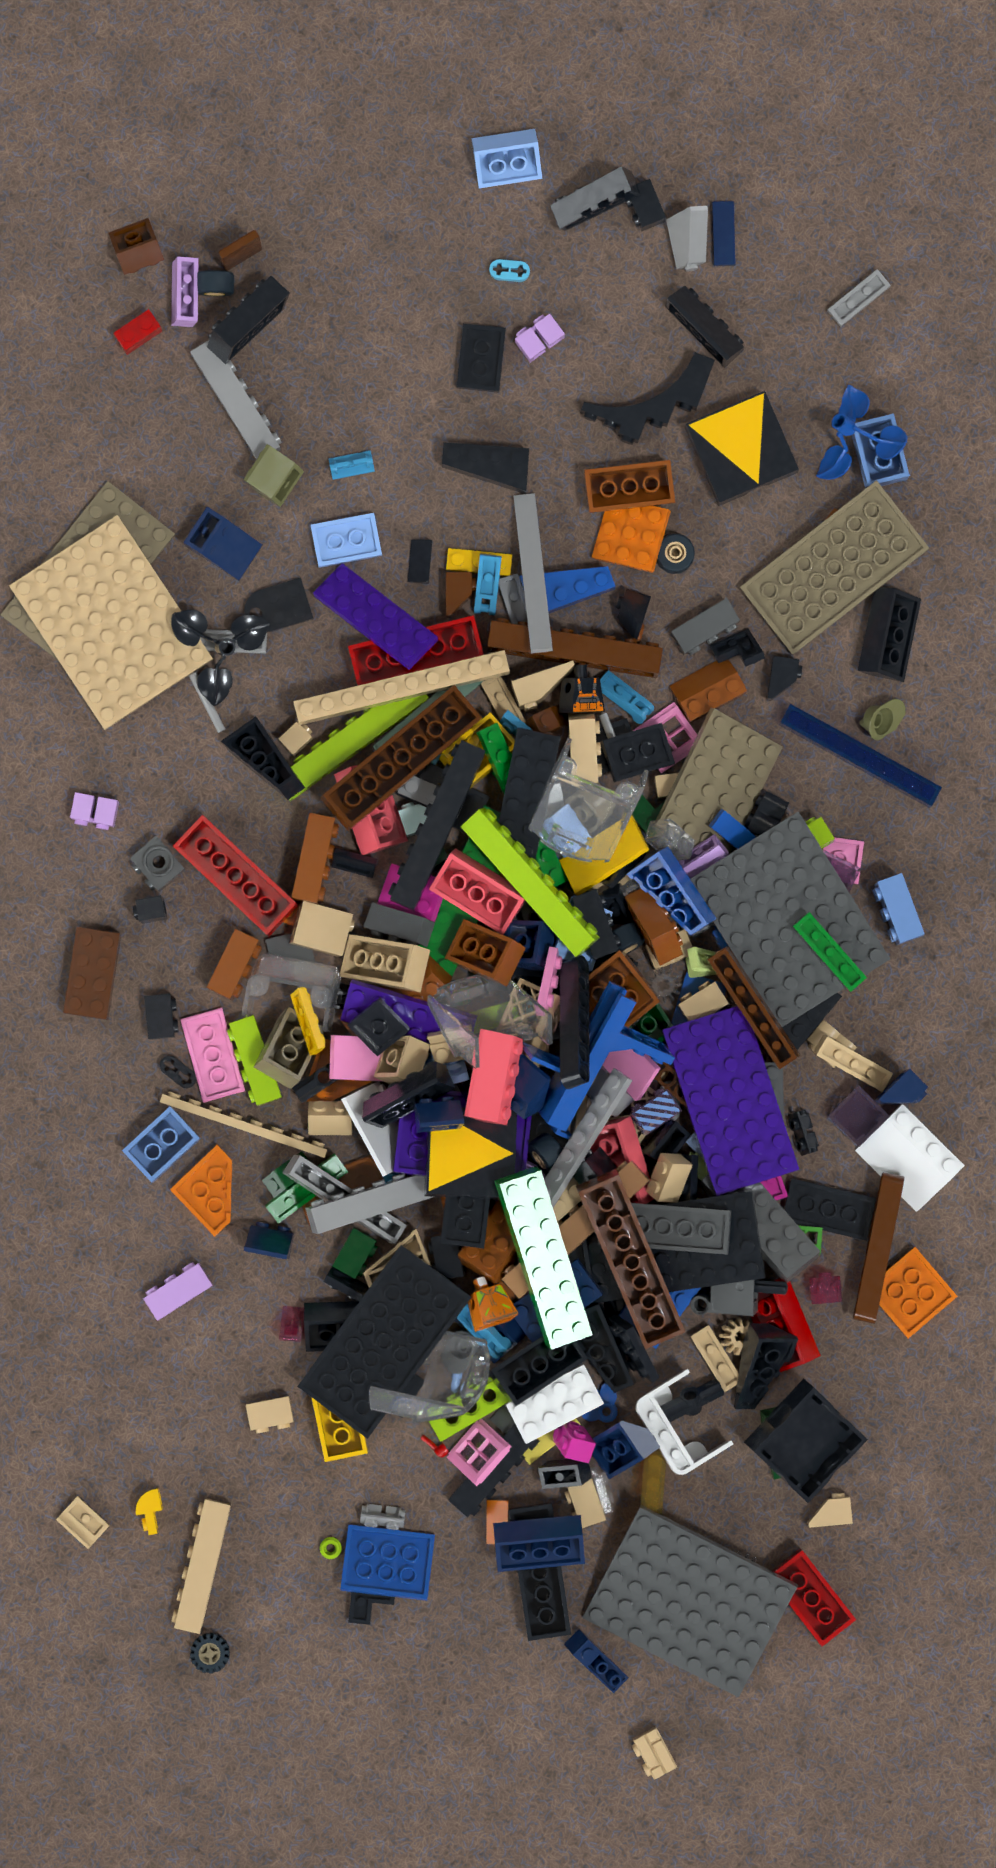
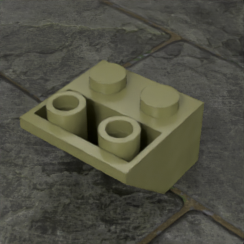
(273, 475)

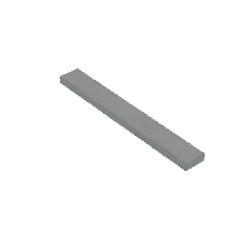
(533, 573)

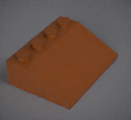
(622, 972)

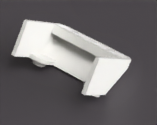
(679, 1457)

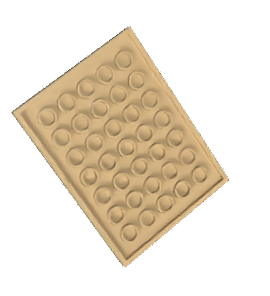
(109, 622)

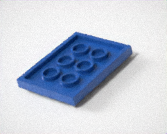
(387, 1562)

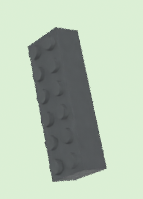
(781, 1239)

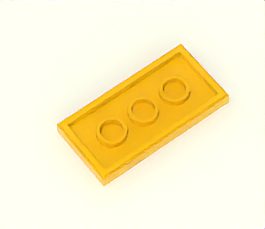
(585, 875)

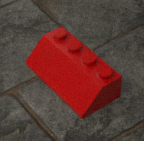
(787, 1315)

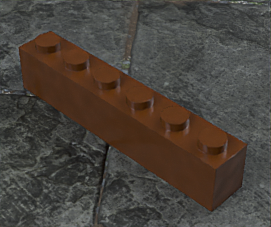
(754, 1007)

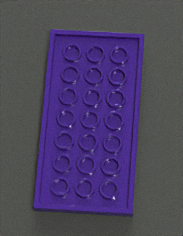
(730, 1100)

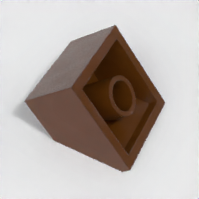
(136, 246)

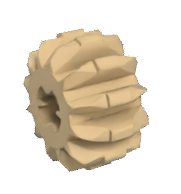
(730, 1333)

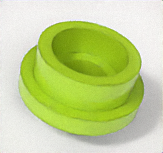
(330, 1555)

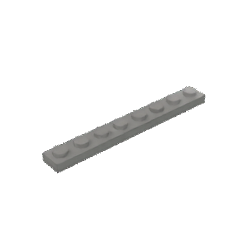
(586, 1134)

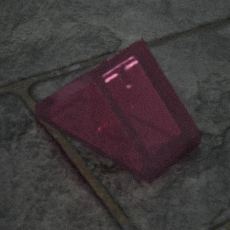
(292, 1324)

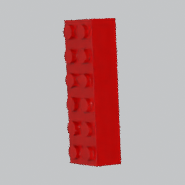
(456, 642)
(235, 875)

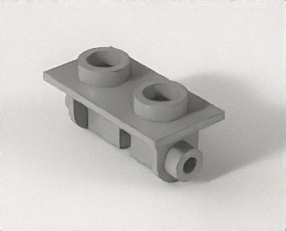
(392, 1519)

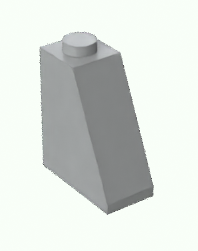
(689, 237)

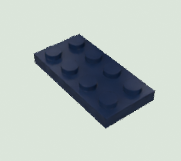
(527, 1317)

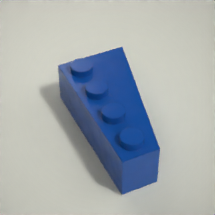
(575, 586)
(673, 890)

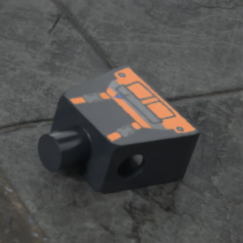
(581, 693)

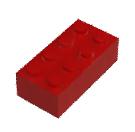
(815, 1599)

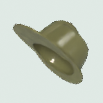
(883, 719)

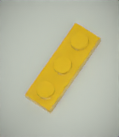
(468, 561)
(308, 1021)

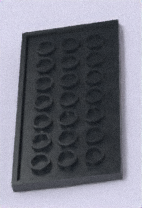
(694, 1269)
(384, 1339)

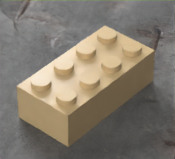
(385, 963)

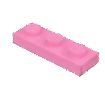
(550, 979)

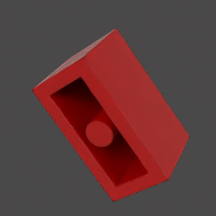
(137, 332)

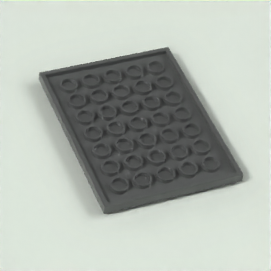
(768, 890)
(690, 1601)

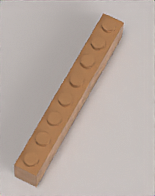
(578, 1225)

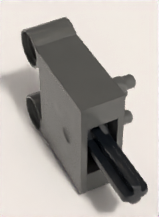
(736, 1297)

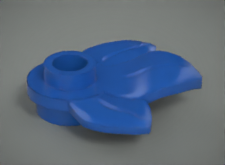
(609, 1399)

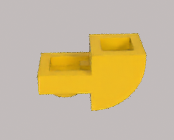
(148, 1505)

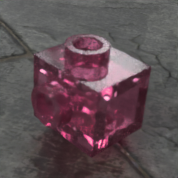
(825, 1289)

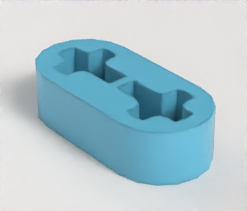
(511, 265)

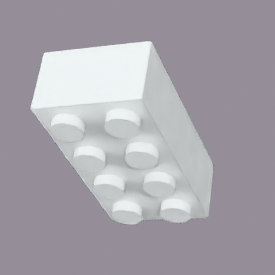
(556, 1404)

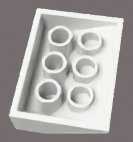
(379, 1141)
(912, 1151)

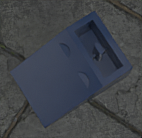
(222, 543)

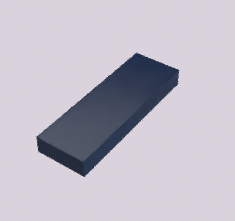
(723, 233)

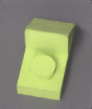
(698, 964)

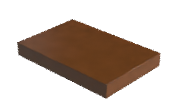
(240, 250)

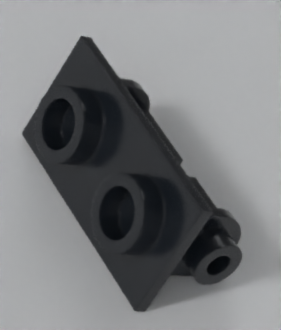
(805, 1142)

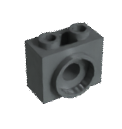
(144, 862)

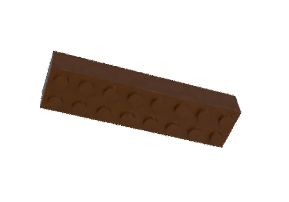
(582, 649)
(401, 758)
(630, 1259)

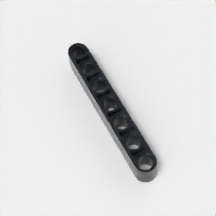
(574, 1022)

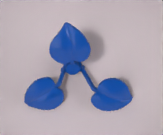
(853, 406)

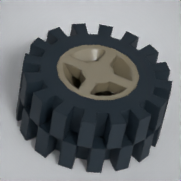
(202, 1654)

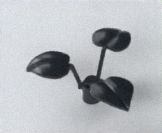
(247, 630)

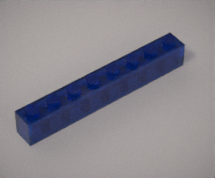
(860, 756)

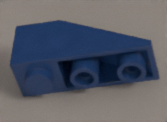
(595, 1660)

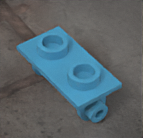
(351, 465)

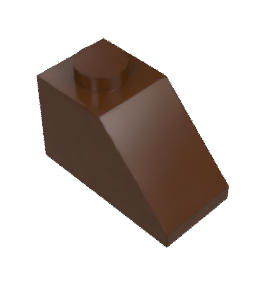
(458, 590)
(548, 720)

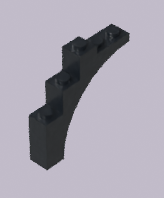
(632, 419)

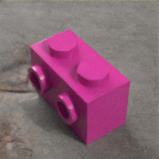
(574, 1442)

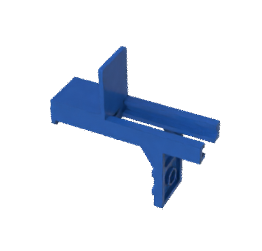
(606, 1035)

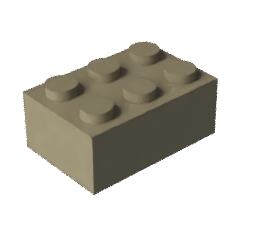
(285, 1051)

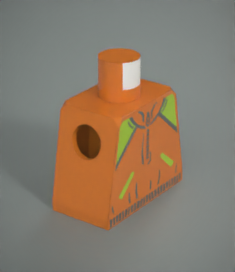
(490, 1305)

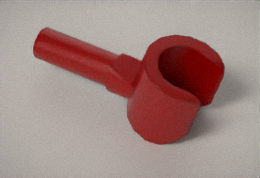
(440, 1451)

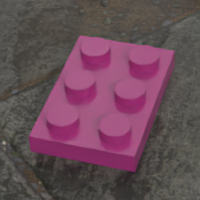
(427, 906)

